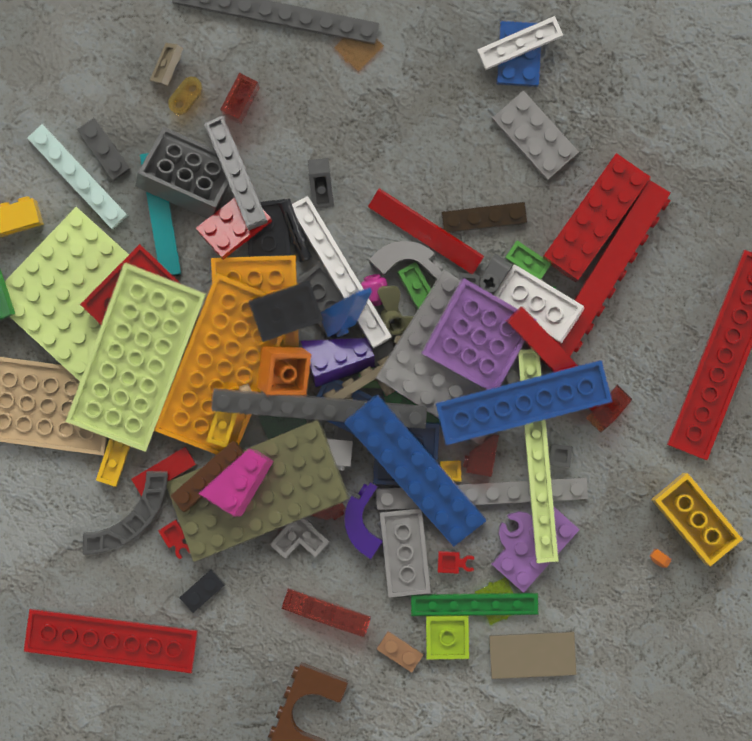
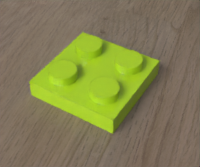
(447, 637)

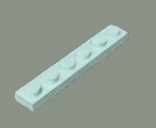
(77, 176)

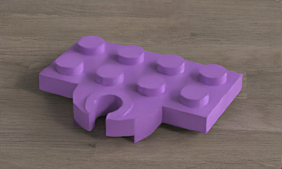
(518, 558)

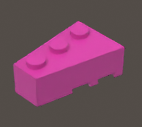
(238, 483)

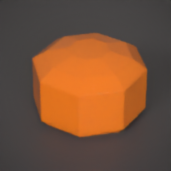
(660, 558)

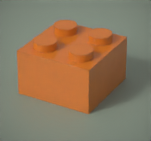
(284, 370)

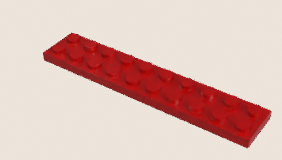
(718, 368)

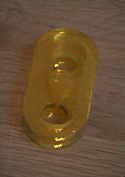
(183, 95)

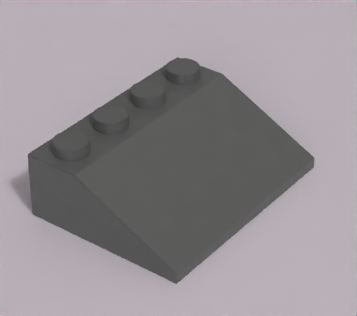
(184, 173)

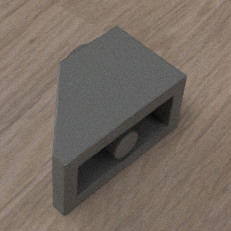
(320, 182)

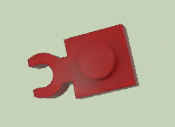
(173, 536)
(450, 562)

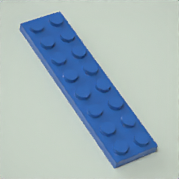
(523, 402)
(415, 470)

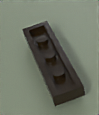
(484, 217)

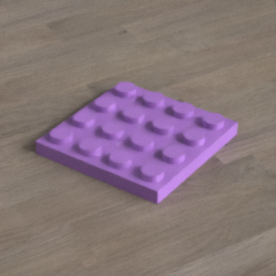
(475, 336)

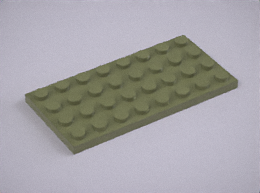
(296, 486)

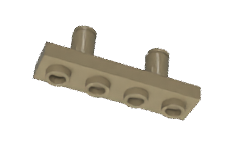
(351, 385)

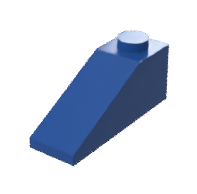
(345, 313)

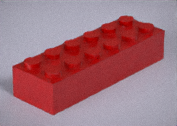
(596, 217)

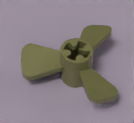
(390, 298)

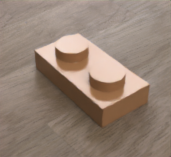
(400, 651)

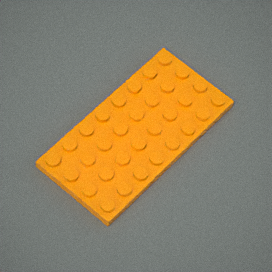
(219, 355)

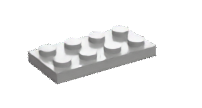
(535, 135)
(405, 552)

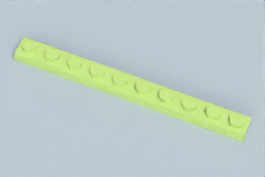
(539, 471)

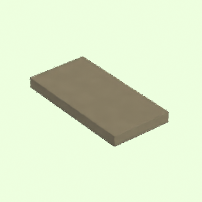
(532, 655)

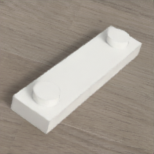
(520, 43)

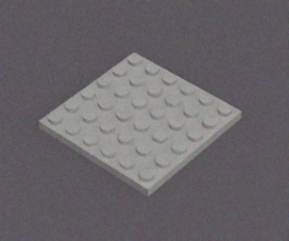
(418, 375)

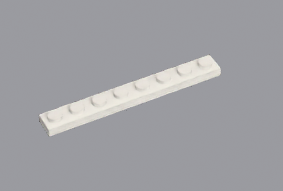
(339, 269)

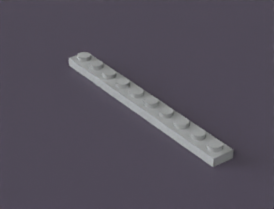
(490, 493)

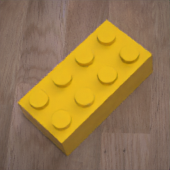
(696, 519)

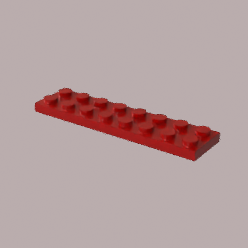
(110, 640)

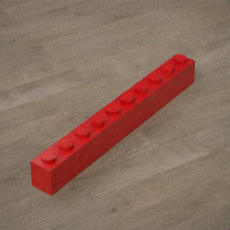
(614, 260)

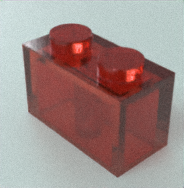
(240, 98)

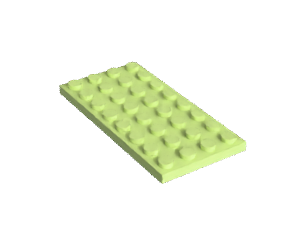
(135, 357)

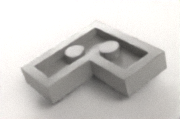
(299, 532)

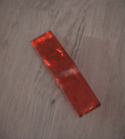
(326, 612)

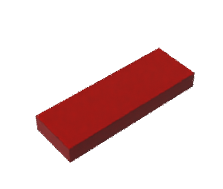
(174, 464)

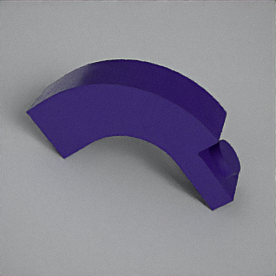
(357, 532)

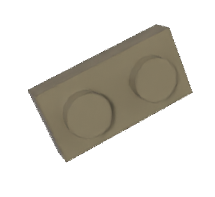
(166, 64)

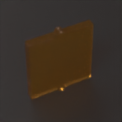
(358, 52)

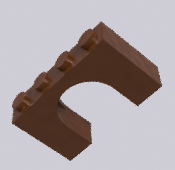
(306, 681)

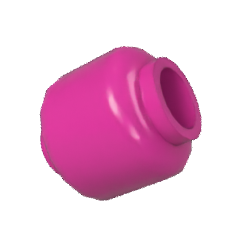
(375, 282)

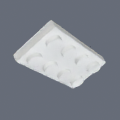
(549, 306)

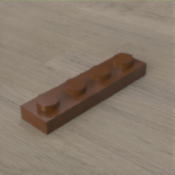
(188, 493)

